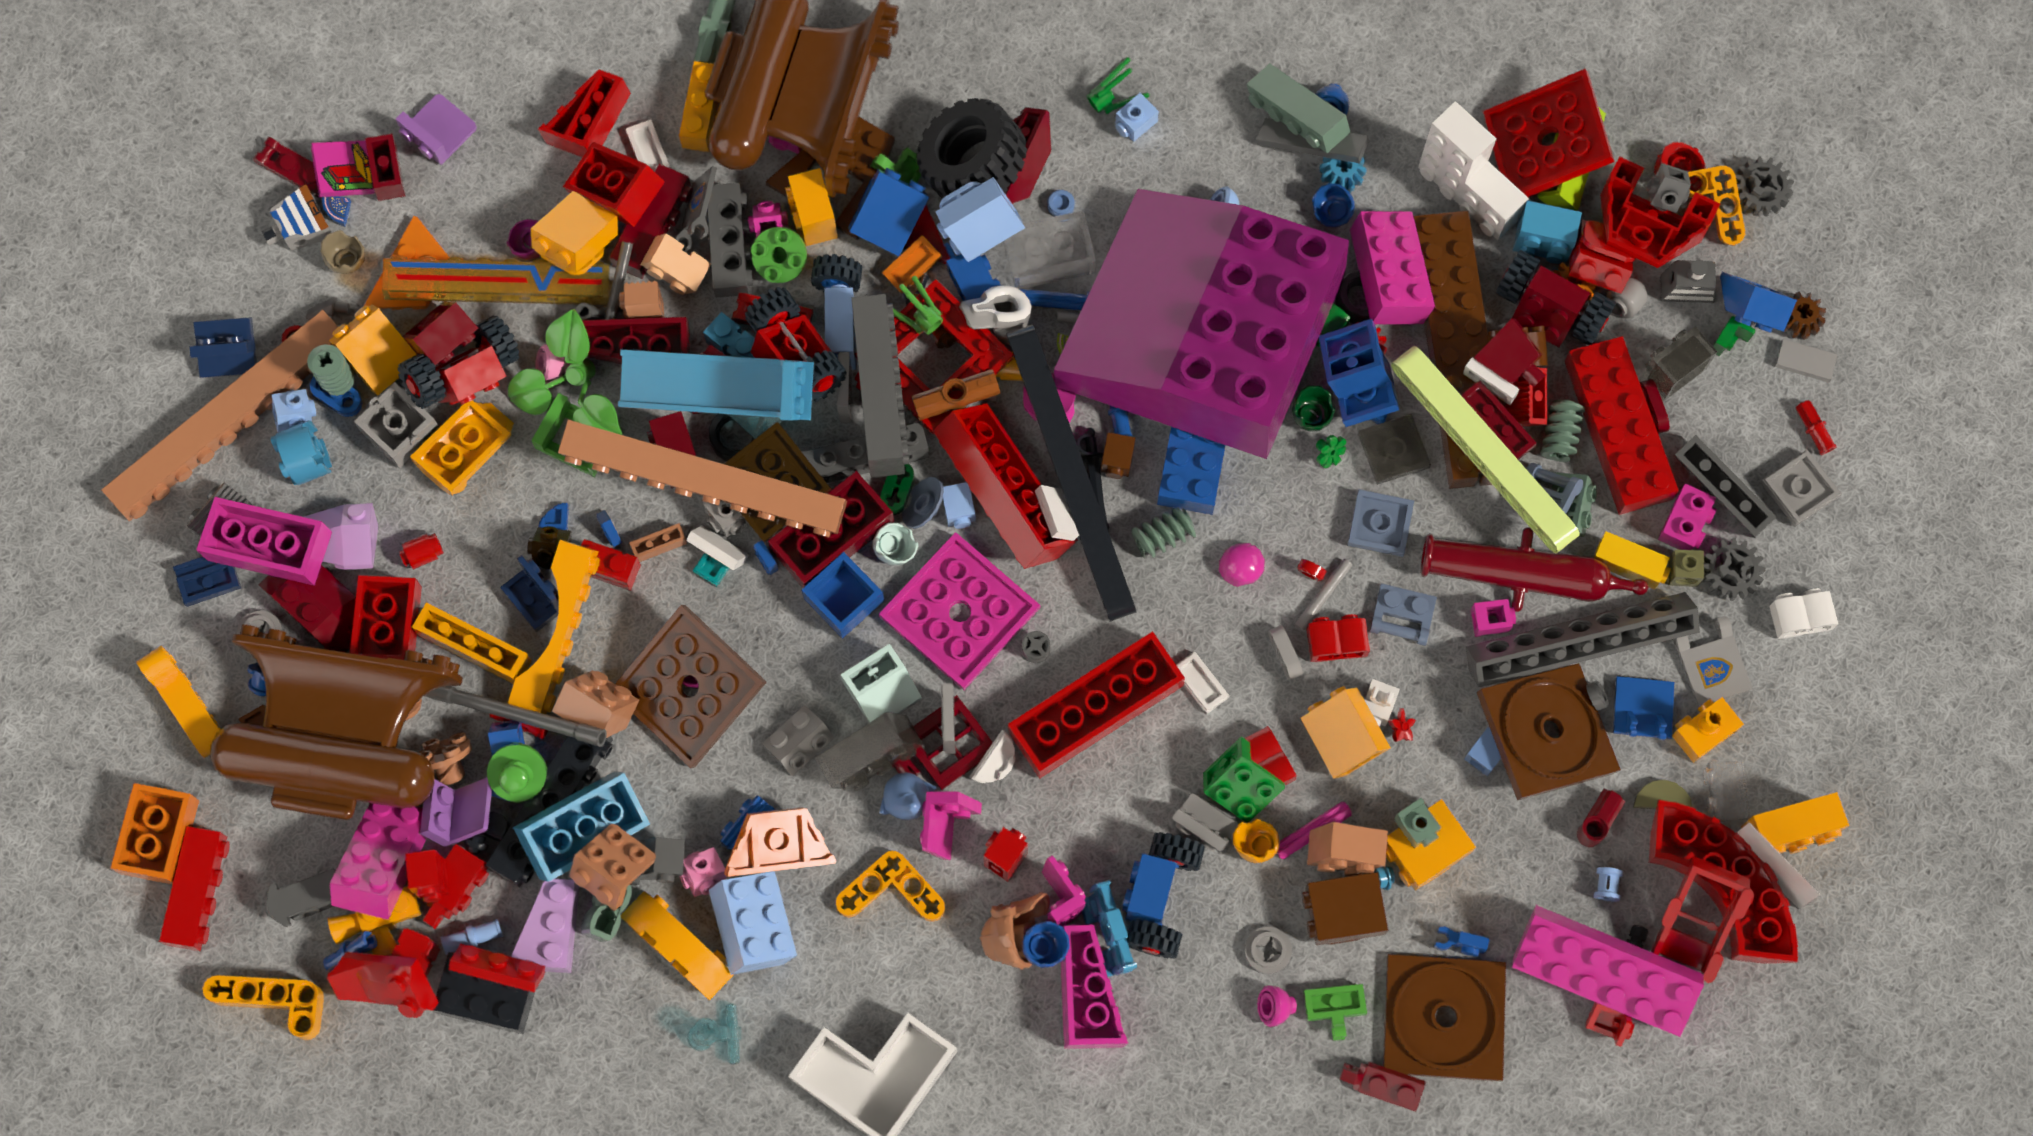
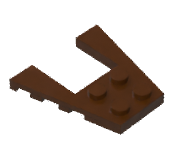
(869, 144)

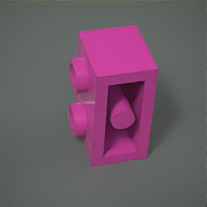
(1687, 519)

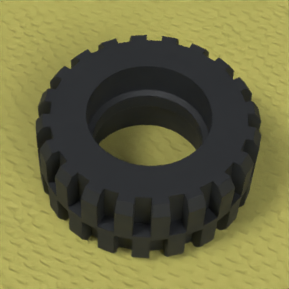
(957, 132)

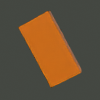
(911, 263)

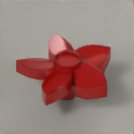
(1401, 727)

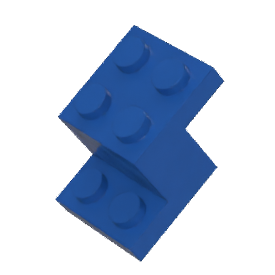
(1358, 373)

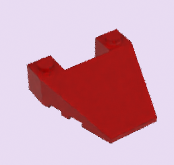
(1643, 230)

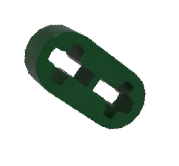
(903, 490)

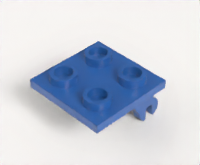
(1643, 707)

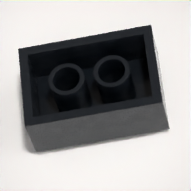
(482, 1001)

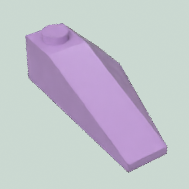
(352, 536)

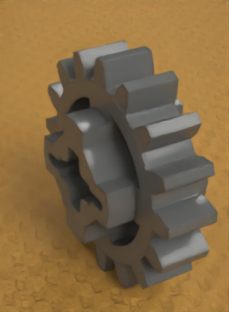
(1764, 173)
(1730, 557)

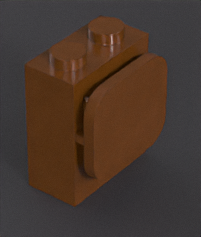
(1345, 909)

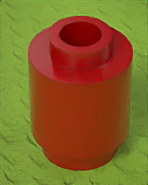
(421, 550)

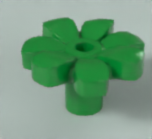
(1330, 450)

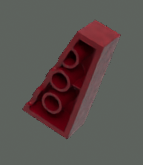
(646, 334)

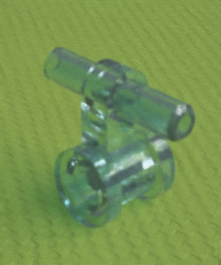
(730, 1033)

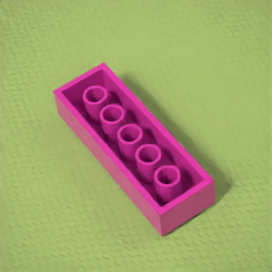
(1608, 970)

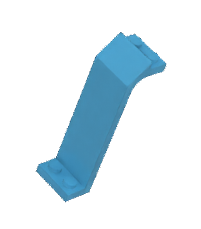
(716, 384)

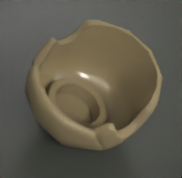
(336, 246)

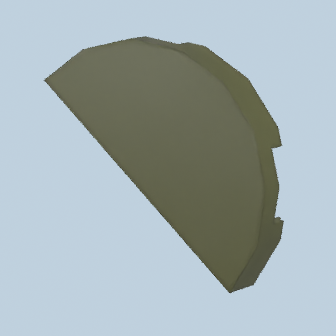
(1661, 790)

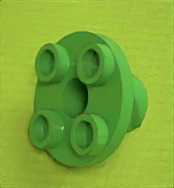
(779, 254)
(516, 772)

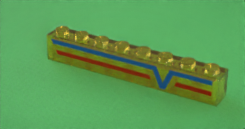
(492, 281)

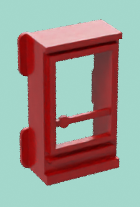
(1689, 948)

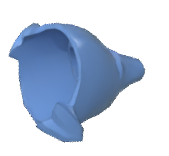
(905, 796)

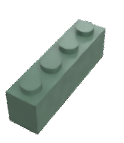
(1298, 108)

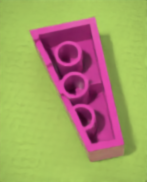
(1087, 995)

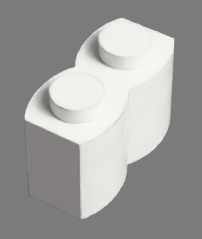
(1803, 614)

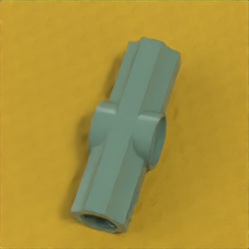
(713, 28)

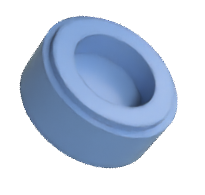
(1060, 203)

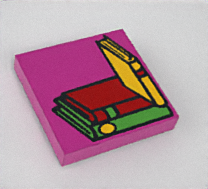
(342, 168)

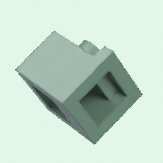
(1406, 822)

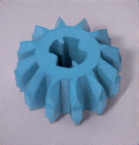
(1351, 177)

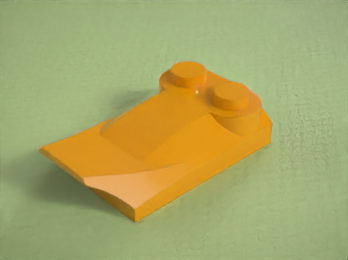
(462, 445)

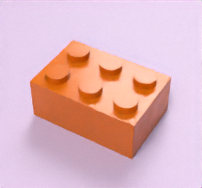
(153, 833)

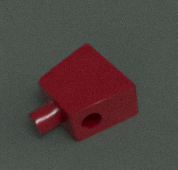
(1512, 355)

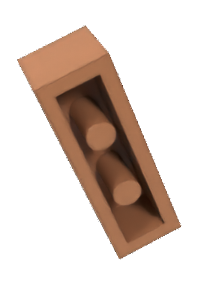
(658, 542)

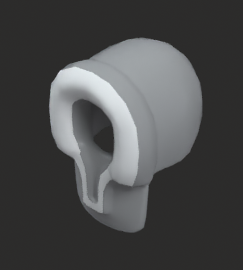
(998, 310)

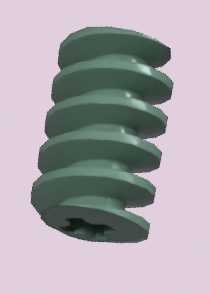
(331, 369)
(1560, 430)
(1163, 531)

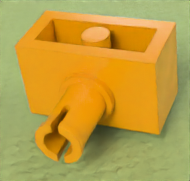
(1706, 729)

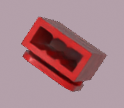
(1598, 262)

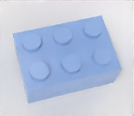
(752, 922)

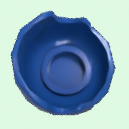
(1337, 201)
(1045, 944)

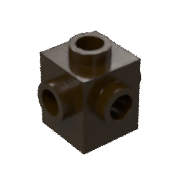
(545, 543)

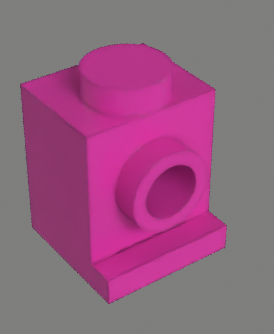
(1498, 608)

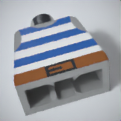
(297, 221)

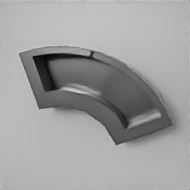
(668, 860)

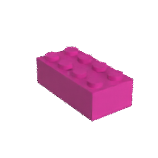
(1392, 267)
(264, 541)
(375, 860)

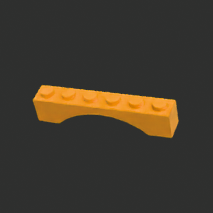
(572, 572)

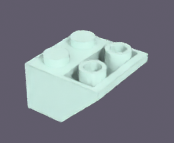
(881, 684)

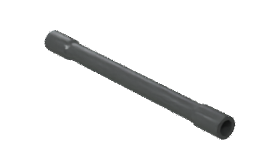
(581, 732)

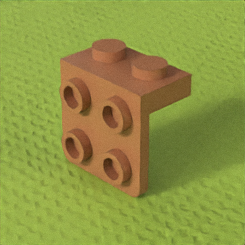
(610, 865)

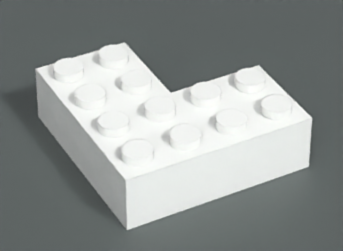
(1458, 163)
(880, 1093)

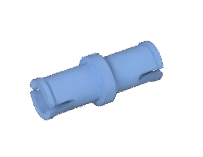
(472, 936)

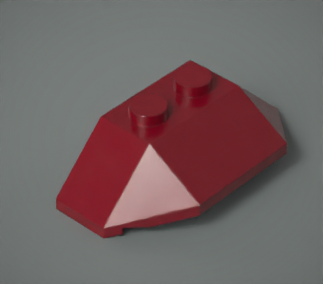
(1036, 130)
(321, 608)

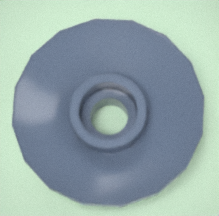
(924, 503)

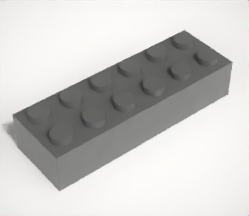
(879, 386)

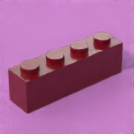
(656, 219)

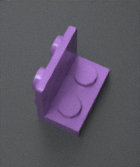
(456, 814)

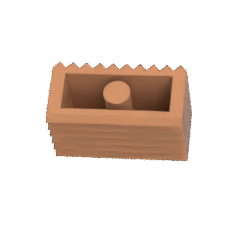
(642, 300)

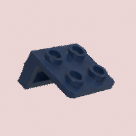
(531, 596)

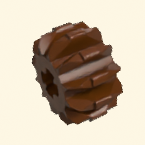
(1811, 319)

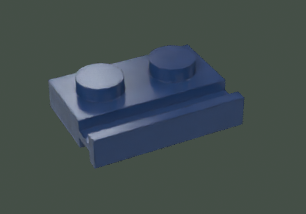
(205, 580)

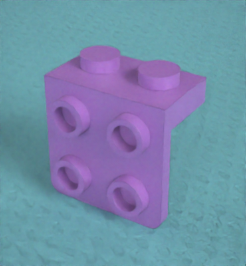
(437, 128)

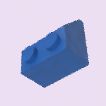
(1756, 303)

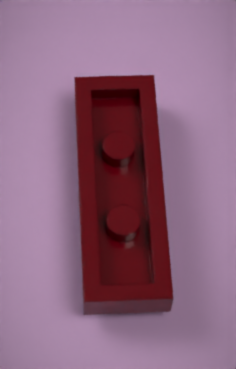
(1499, 420)

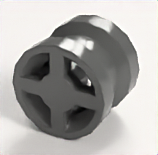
(1033, 642)

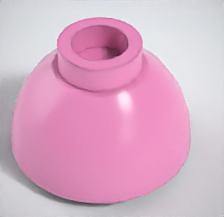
(549, 364)

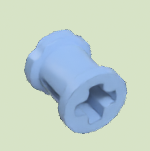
(1605, 874)

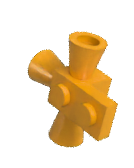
(348, 925)

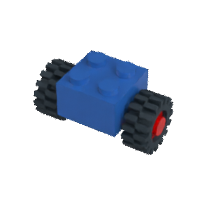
(1152, 885)

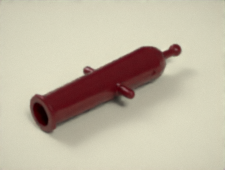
(1524, 569)

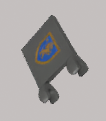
(697, 208)

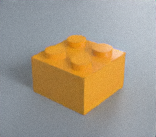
(811, 207)

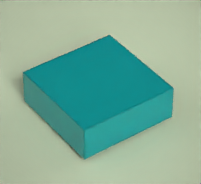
(710, 569)

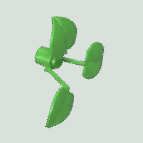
(566, 339)

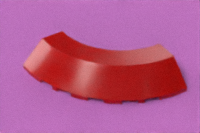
(1767, 928)

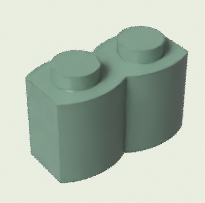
(602, 921)

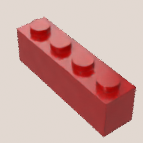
(194, 888)

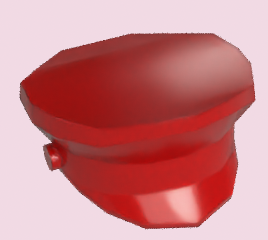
(1683, 158)

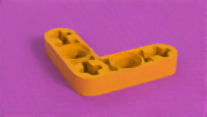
(1710, 186)
(897, 879)

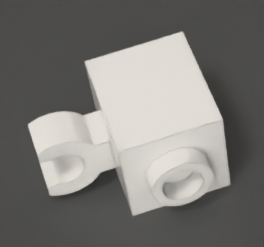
(1381, 700)

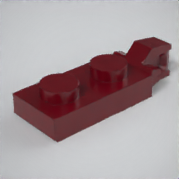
(1384, 1084)

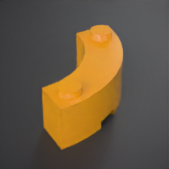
(675, 942)

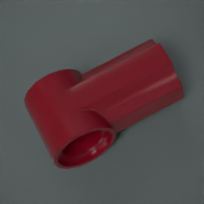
(1601, 817)

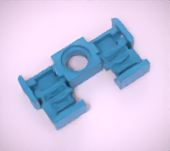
(1102, 909)

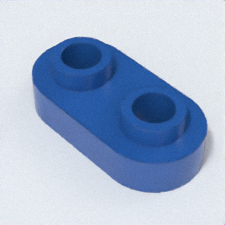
(337, 402)

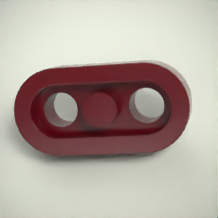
(1655, 405)

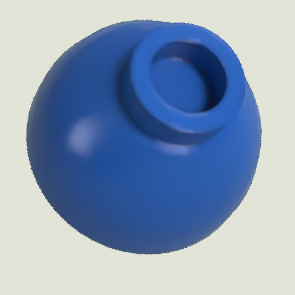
(1335, 96)

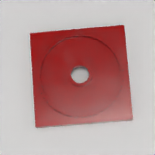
(1558, 107)

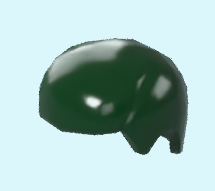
(1317, 400)

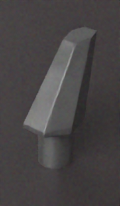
(330, 307)

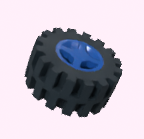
(836, 271)

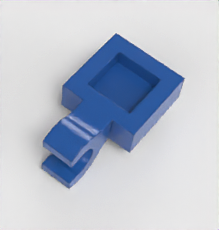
(1469, 943)

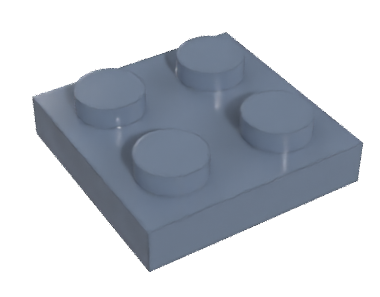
(1380, 523)

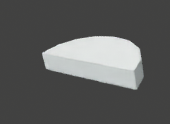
(997, 760)

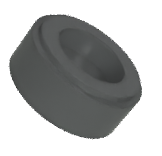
(1597, 695)

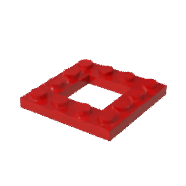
(983, 346)

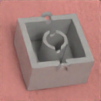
(396, 424)

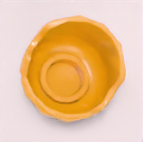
(1256, 841)

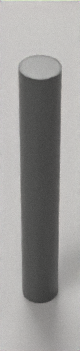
(618, 281)

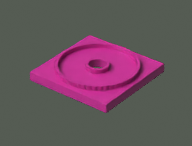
(959, 576)

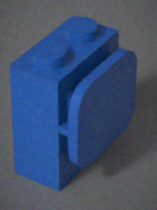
(888, 211)

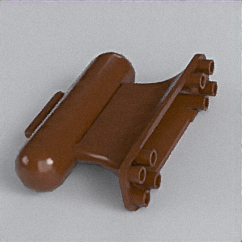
(796, 86)
(331, 727)

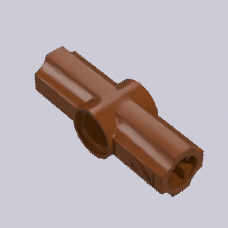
(973, 389)

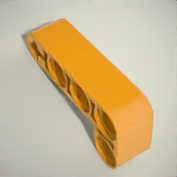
(182, 700)
(263, 999)

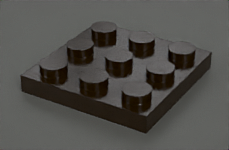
(779, 458)

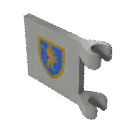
(1714, 667)

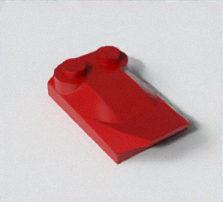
(383, 981)

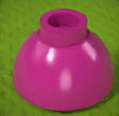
(1275, 1005)

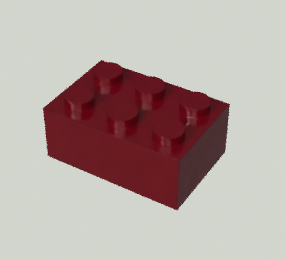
(441, 332)

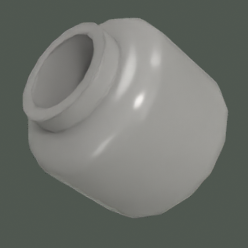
(1630, 301)

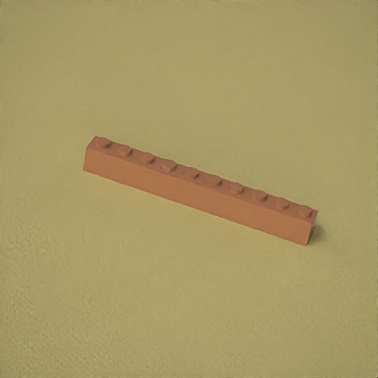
(218, 421)
(703, 477)

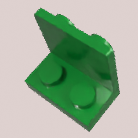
(1240, 782)

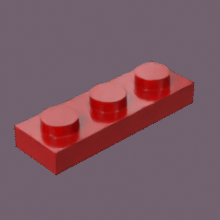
(497, 967)

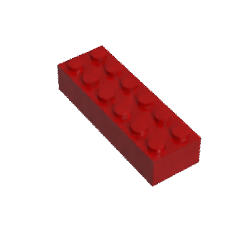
(1621, 425)
(1000, 482)
(1096, 704)

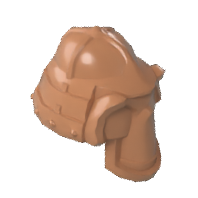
(1007, 926)

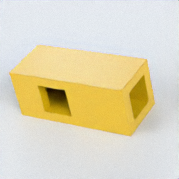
(1632, 560)

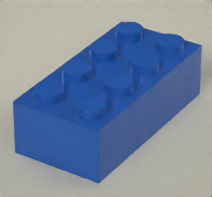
(1191, 472)

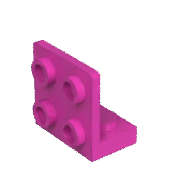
(939, 815)
(1070, 895)

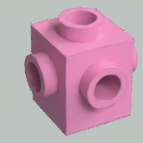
(702, 871)

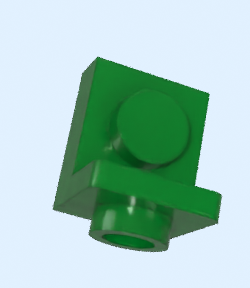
(1730, 334)

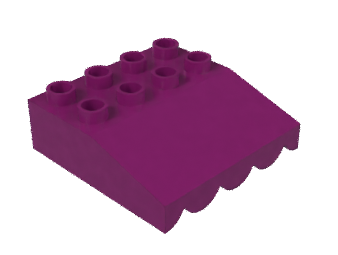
(1204, 317)

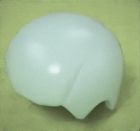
(888, 538)

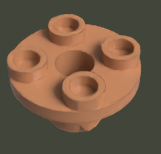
(446, 757)

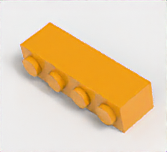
(471, 643)

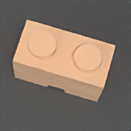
(668, 262)

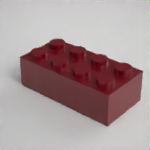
(808, 553)

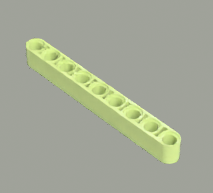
(1485, 449)

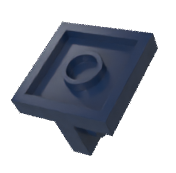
(224, 346)

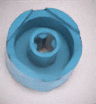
(301, 453)

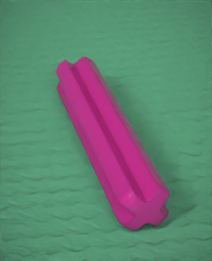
(1301, 836)

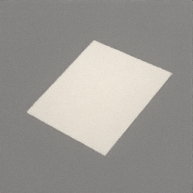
(1789, 879)

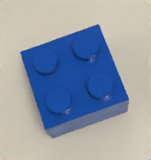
(843, 595)

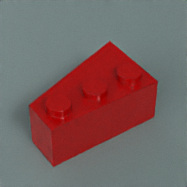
(588, 115)

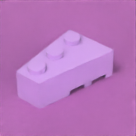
(551, 927)

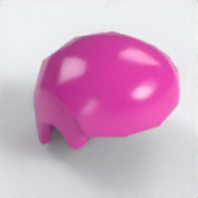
(1241, 564)

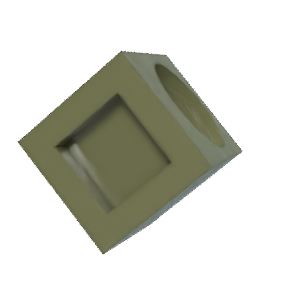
(1686, 568)

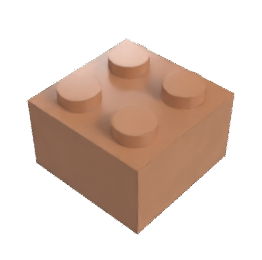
(596, 702)
(1347, 848)

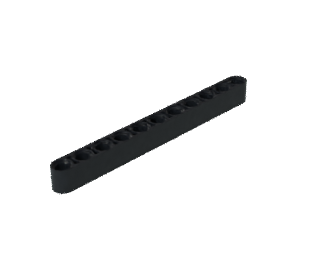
(1071, 473)

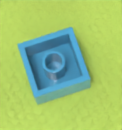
(1547, 231)

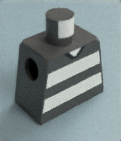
(1691, 282)

